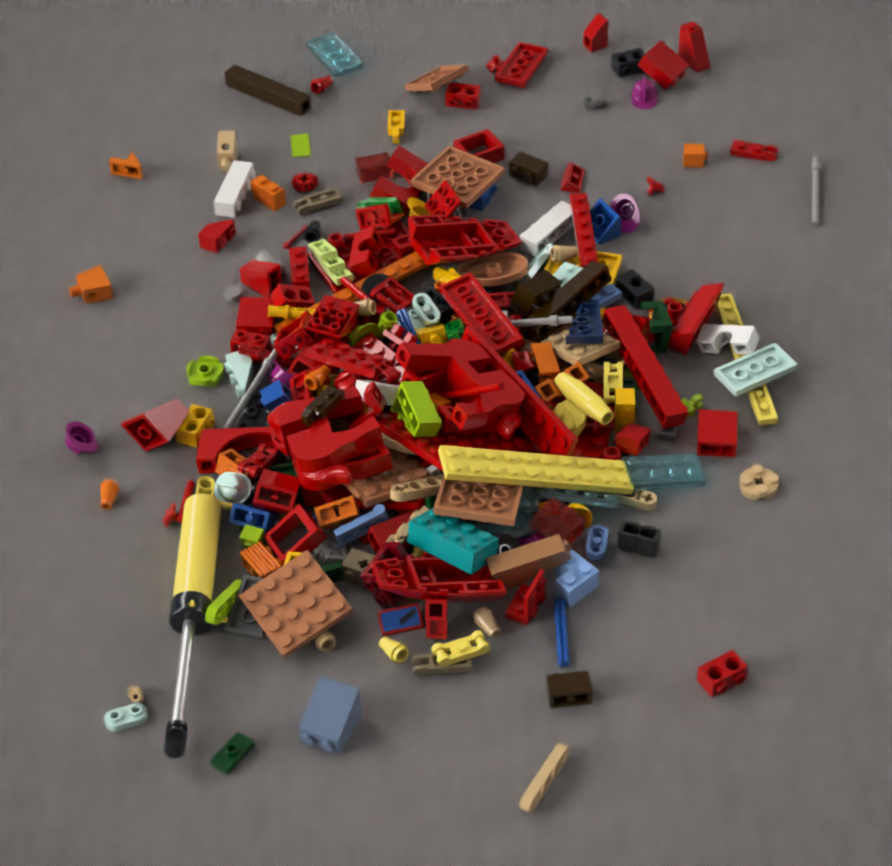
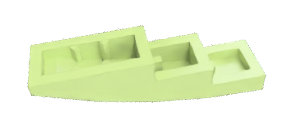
(330, 261)

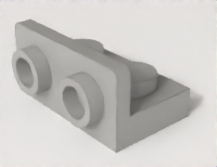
(329, 550)

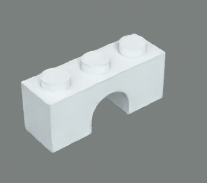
(714, 336)

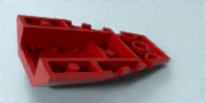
(457, 240)
(435, 578)

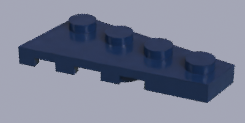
(586, 325)

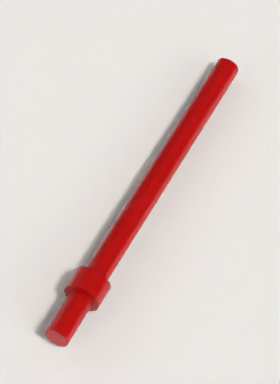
(472, 391)

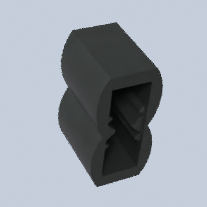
(639, 539)

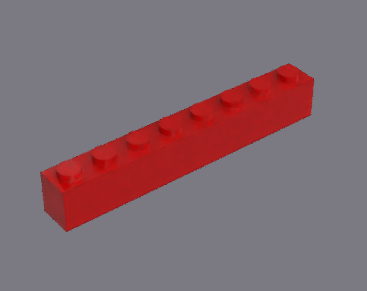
(645, 367)

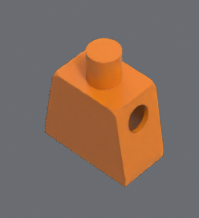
(92, 286)

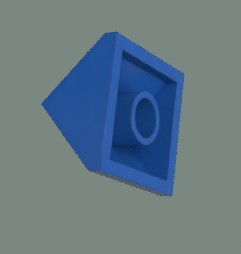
(605, 222)

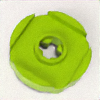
(198, 377)

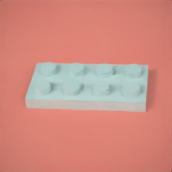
(755, 369)

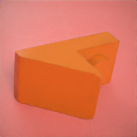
(126, 167)

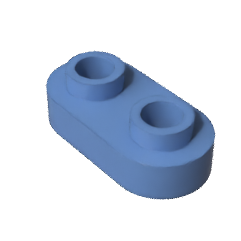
(596, 542)

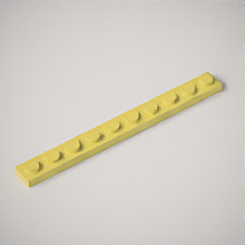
(758, 397)

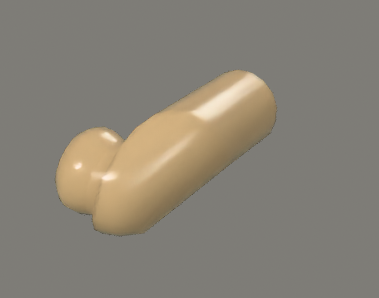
(136, 694)

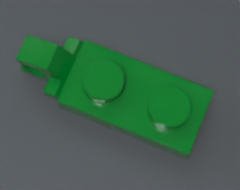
(393, 203)
(455, 329)

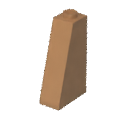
(524, 562)

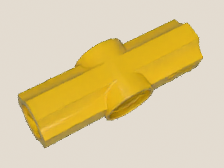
(444, 274)

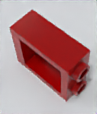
(495, 149)
(294, 334)
(287, 524)

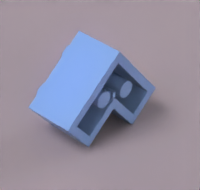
(575, 579)

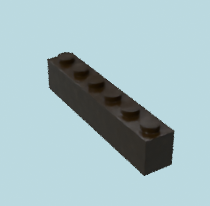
(568, 298)

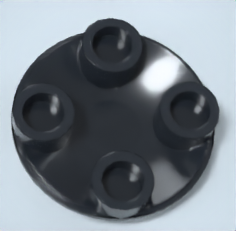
(254, 418)

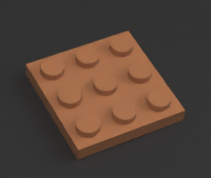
(437, 77)

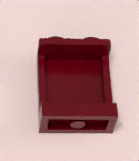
(388, 551)

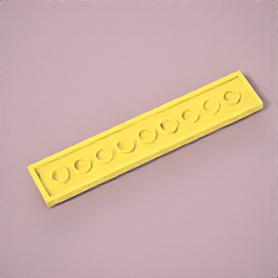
(534, 469)

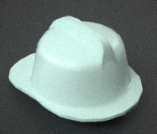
(233, 487)

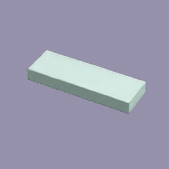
(537, 262)

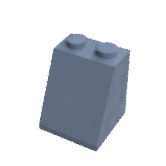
(330, 715)

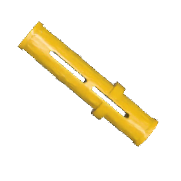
(287, 312)

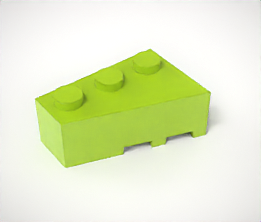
(416, 409)

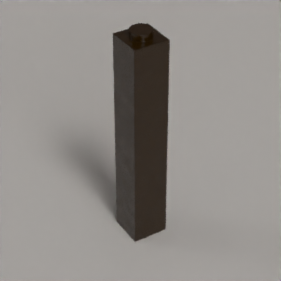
(267, 90)

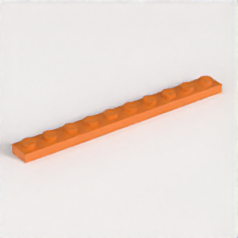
(397, 270)

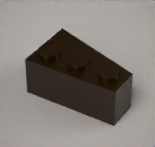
(534, 293)

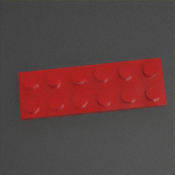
(481, 312)

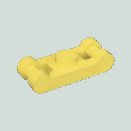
(612, 380)
(460, 649)

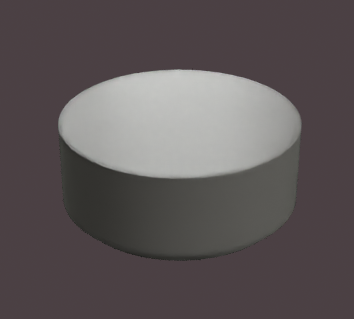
(232, 293)

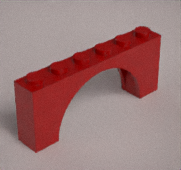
(219, 440)

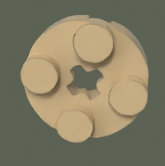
(758, 474)

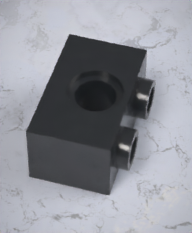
(634, 288)

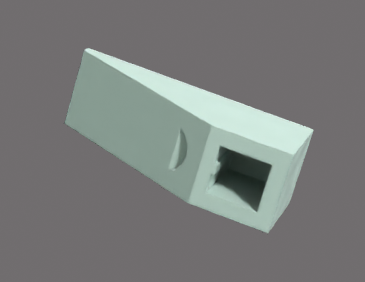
(240, 371)

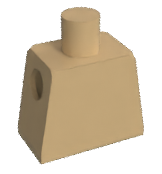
(226, 157)

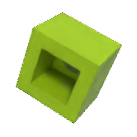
(251, 535)

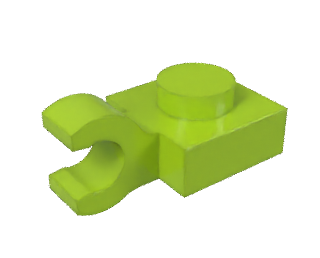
(693, 404)

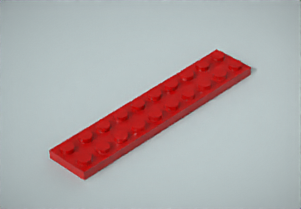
(537, 418)

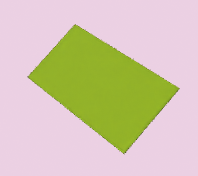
(300, 145)

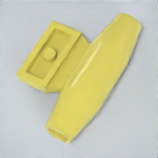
(579, 404)

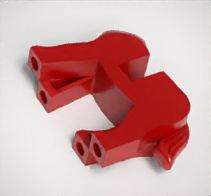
(462, 366)
(325, 456)

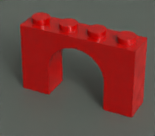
(408, 166)

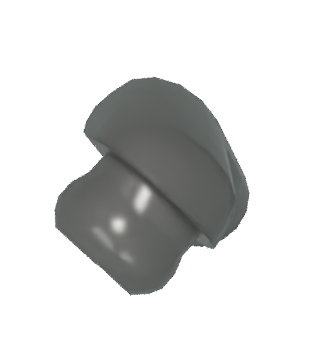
(594, 104)

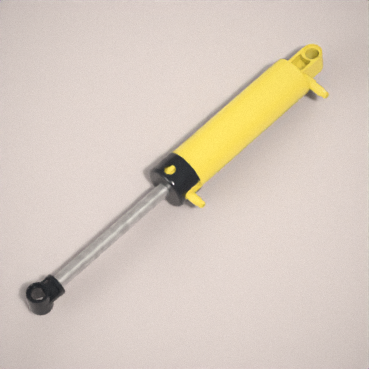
(192, 595)

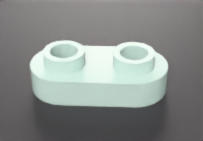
(427, 310)
(125, 717)

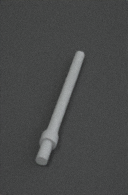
(815, 170)
(553, 320)
(267, 365)

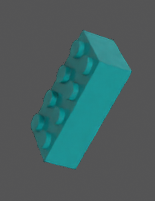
(452, 540)

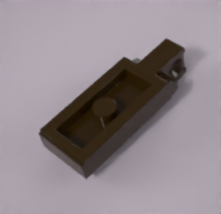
(322, 405)

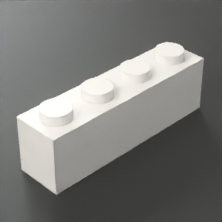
(234, 188)
(547, 229)

